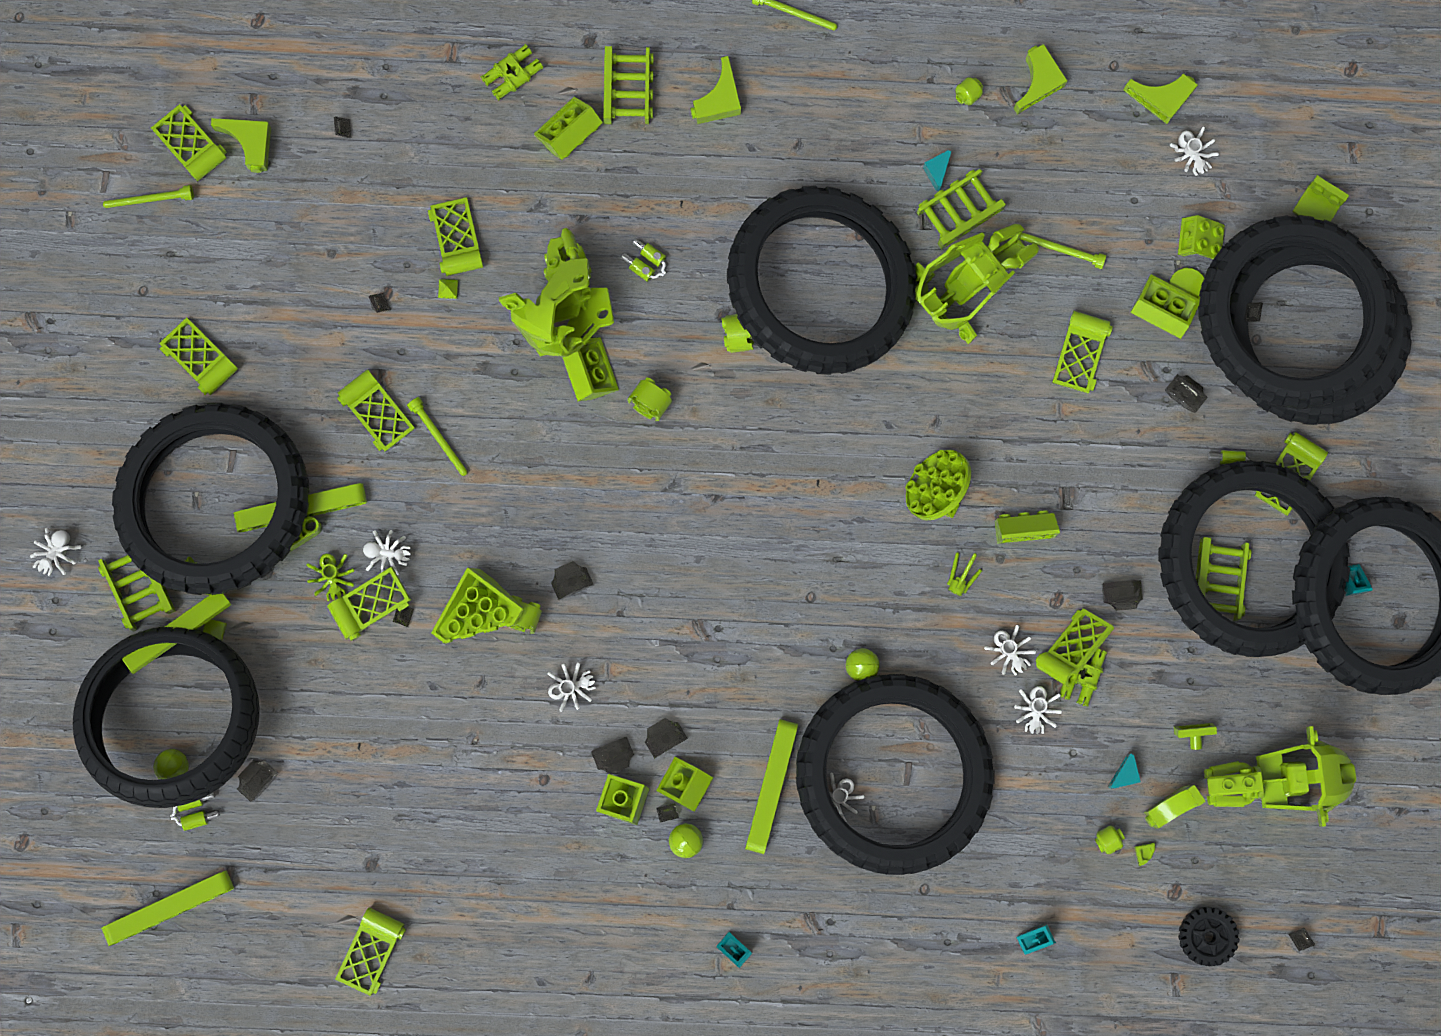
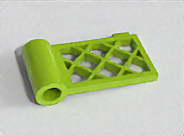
(201, 162)
(458, 260)
(1092, 329)
(212, 375)
(363, 388)
(1303, 451)
(350, 620)
(1064, 669)
(378, 926)

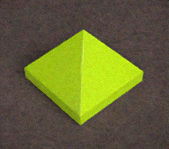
(448, 289)

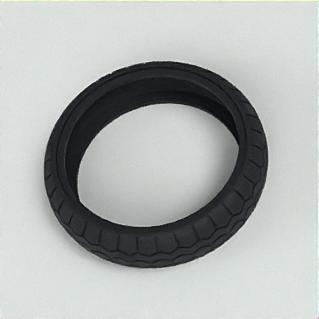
(211, 773)

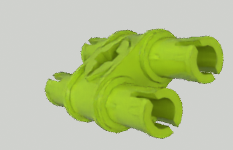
(511, 81)
(1087, 683)

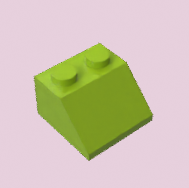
(684, 784)
(622, 799)

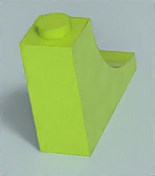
(1045, 78)
(1162, 100)
(721, 101)
(253, 137)
(1173, 806)

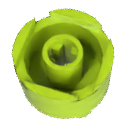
(737, 338)
(650, 399)
(529, 617)

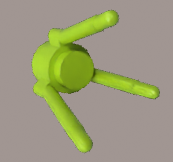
(958, 585)

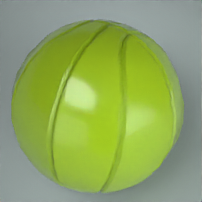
(862, 664)
(170, 764)
(685, 840)

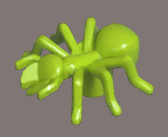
(330, 573)

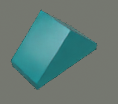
(936, 168)
(1357, 582)
(1126, 774)
(1036, 939)
(734, 949)

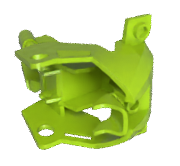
(981, 268)
(561, 299)
(1277, 780)

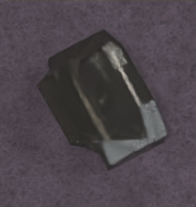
(1186, 392)
(570, 580)
(1122, 594)
(664, 736)
(613, 756)
(256, 779)

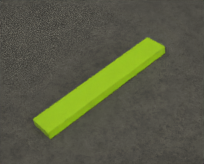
(191, 619)

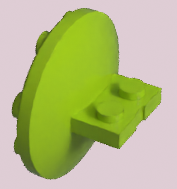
(940, 485)

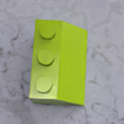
(568, 128)
(1165, 306)
(590, 371)
(1026, 527)

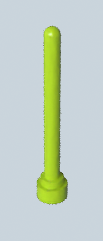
(796, 12)
(185, 192)
(1097, 259)
(417, 407)

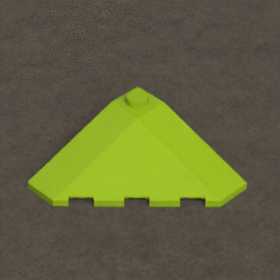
(476, 607)

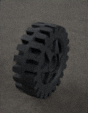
(1193, 936)

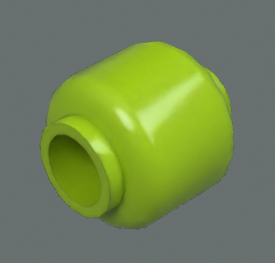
(969, 91)
(1109, 839)

